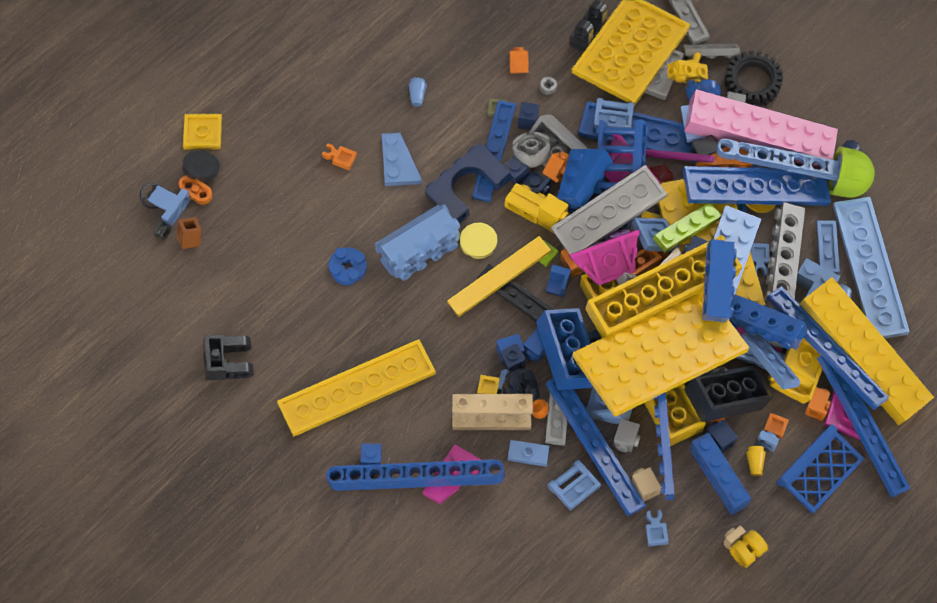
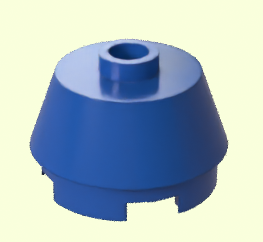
(706, 85)

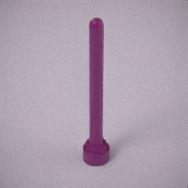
(679, 156)

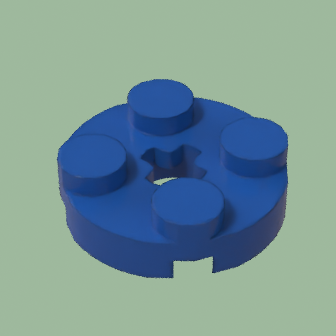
(344, 256)

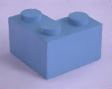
(813, 276)

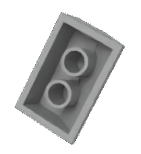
(559, 137)

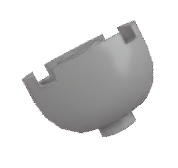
(531, 149)

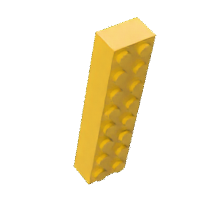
(651, 292)
(868, 348)

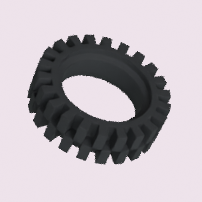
(758, 61)

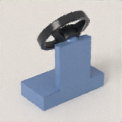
(166, 200)

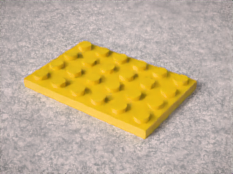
(631, 49)

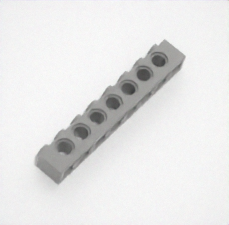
(790, 250)

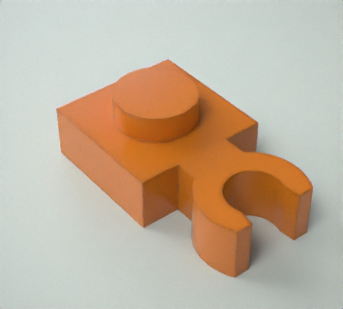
(342, 157)

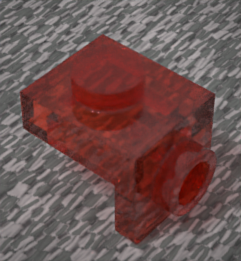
(662, 173)

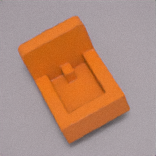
(518, 60)

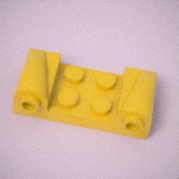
(807, 369)

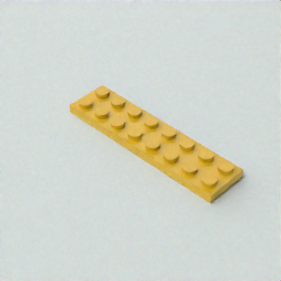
(356, 387)

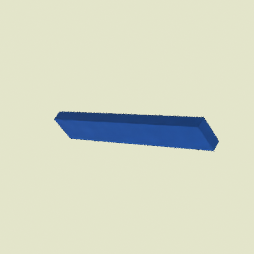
(495, 145)

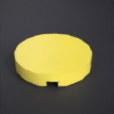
(478, 240)

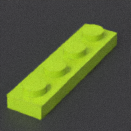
(687, 227)

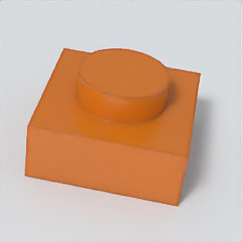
(776, 425)

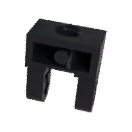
(589, 26)
(214, 364)

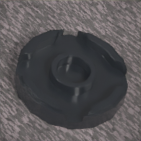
(200, 165)

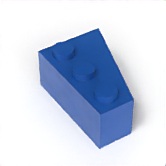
(582, 174)

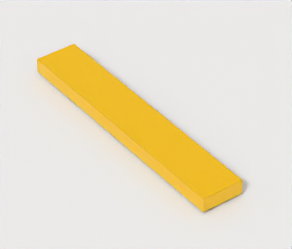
(499, 276)

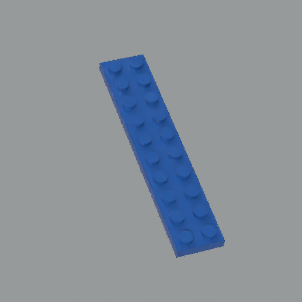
(661, 133)

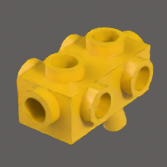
(687, 70)

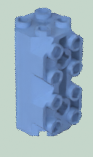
(417, 241)

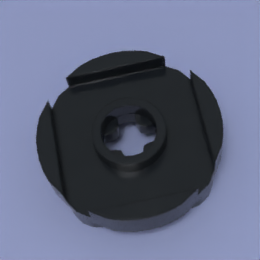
(522, 377)

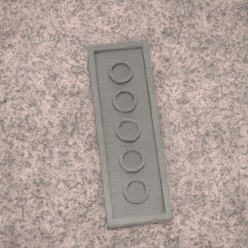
(609, 211)

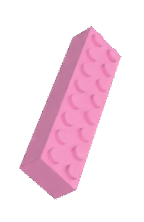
(751, 124)

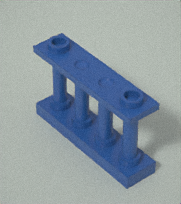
(637, 149)

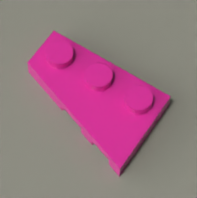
(837, 416)
(441, 493)

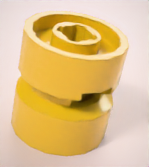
(749, 548)

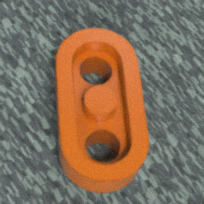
(197, 190)

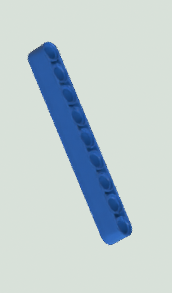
(406, 470)

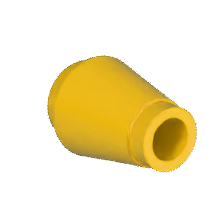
(756, 460)

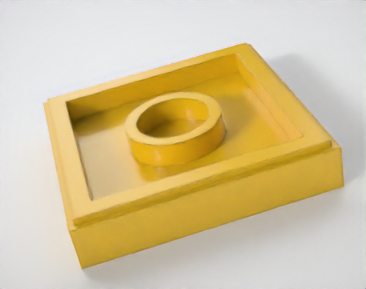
(202, 131)

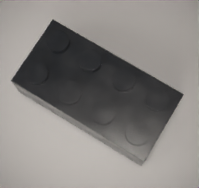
(728, 393)

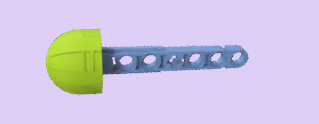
(847, 174)

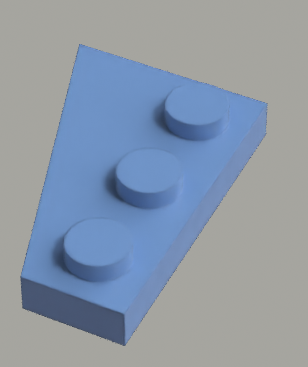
(397, 161)

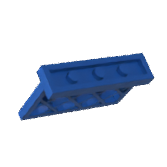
(808, 456)

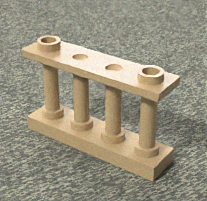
(492, 411)

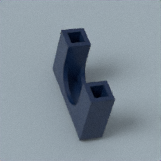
(476, 161)

